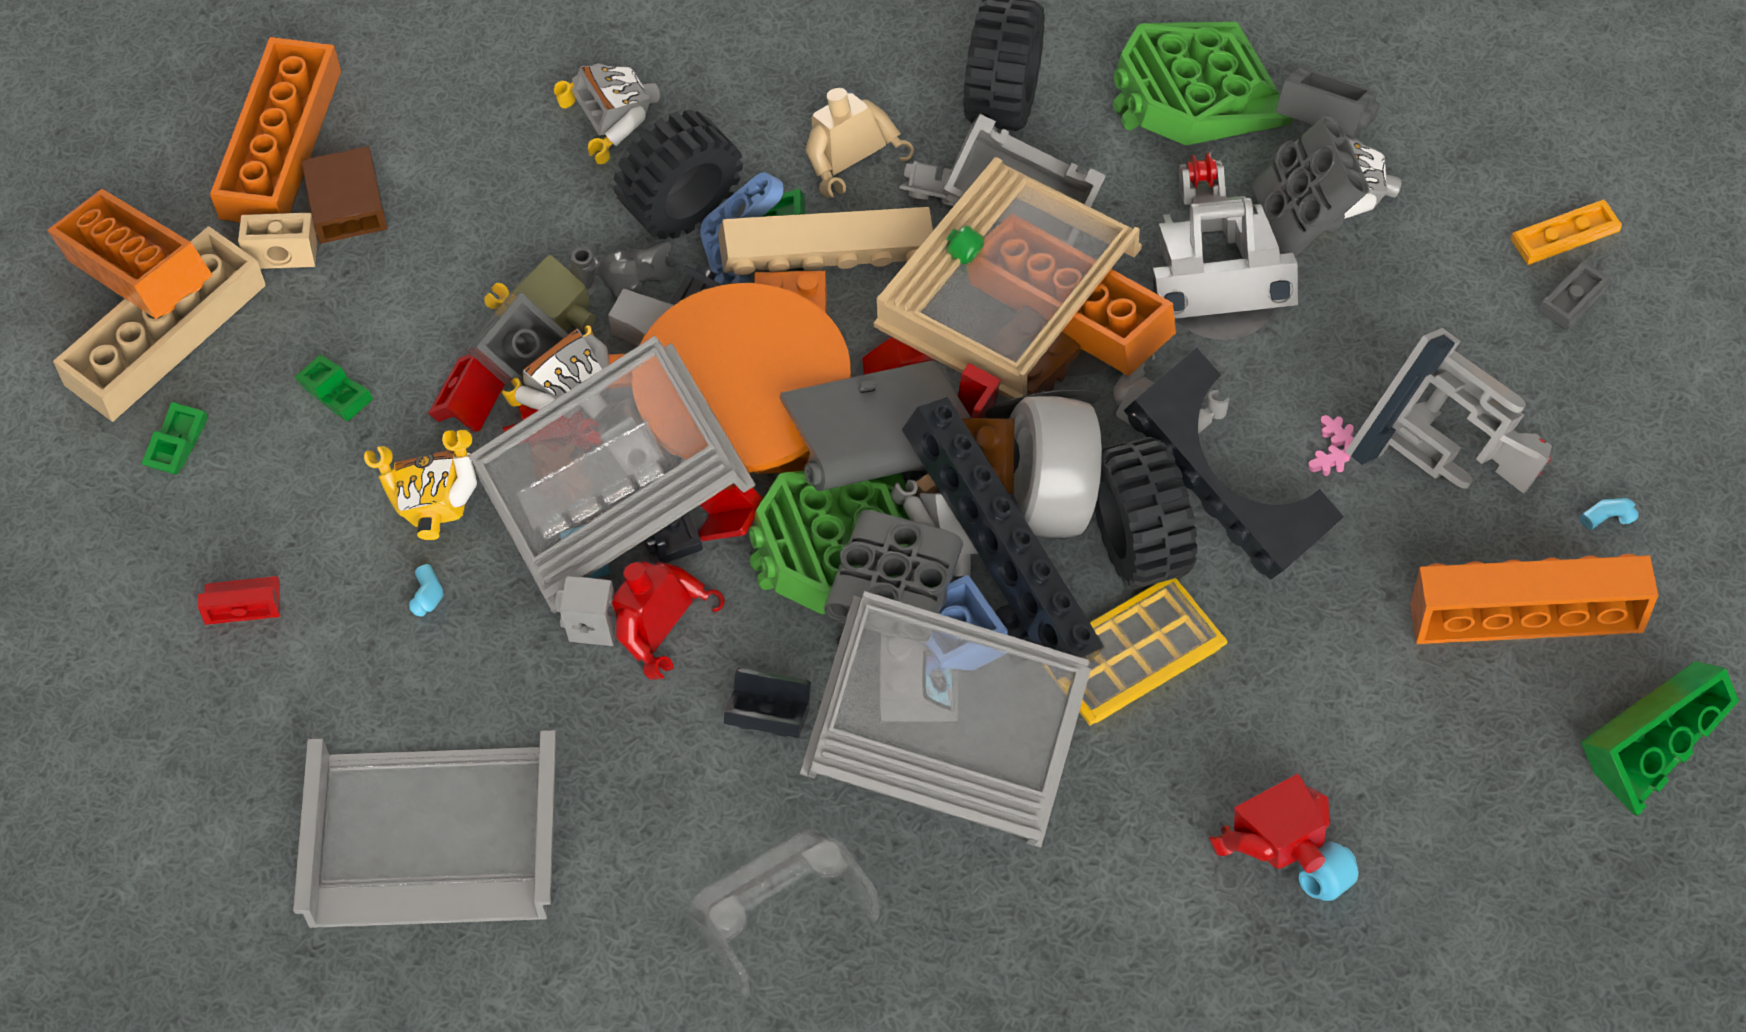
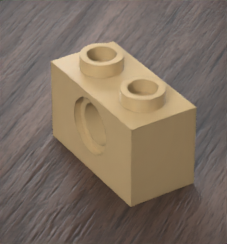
(279, 239)

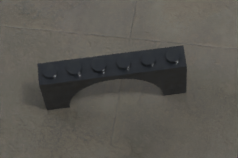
(1267, 533)

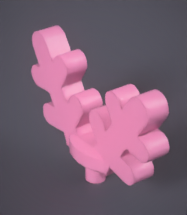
(1335, 456)

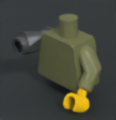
(557, 290)

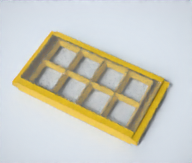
(1146, 646)

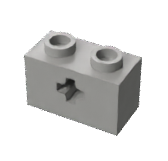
(587, 610)

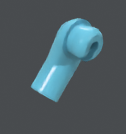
(1608, 508)
(428, 594)

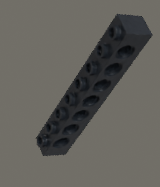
(999, 531)

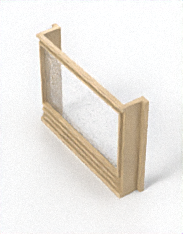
(1018, 291)

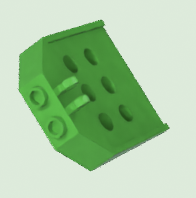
(1194, 83)
(792, 534)

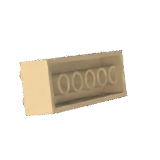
(134, 351)

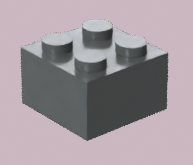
(514, 338)

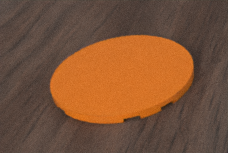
(747, 349)

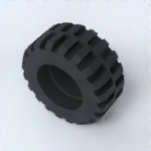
(1004, 62)
(1145, 513)

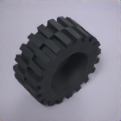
(677, 174)

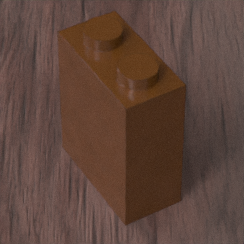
(344, 194)

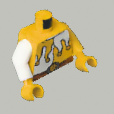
(430, 486)

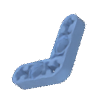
(759, 196)

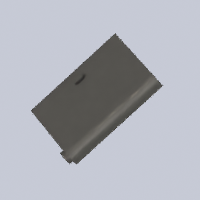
(859, 420)

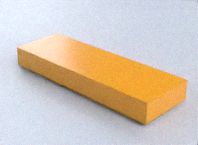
(1566, 232)

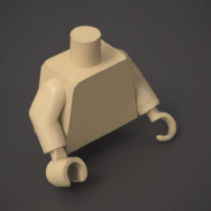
(846, 134)

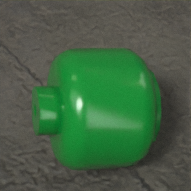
(964, 244)

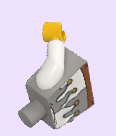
(612, 101)
(1374, 169)
(559, 370)

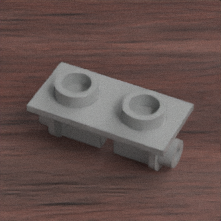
(924, 182)

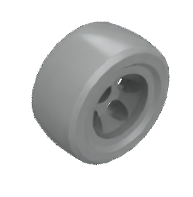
(1057, 464)

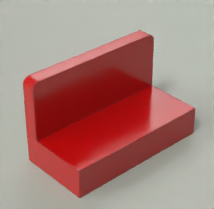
(978, 391)
(467, 394)
(729, 513)
(240, 600)

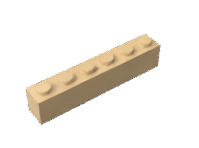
(822, 240)

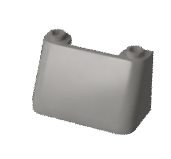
(985, 144)

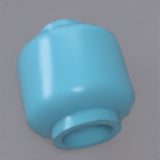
(1333, 876)

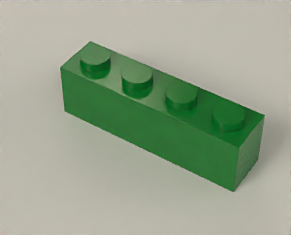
(1658, 732)

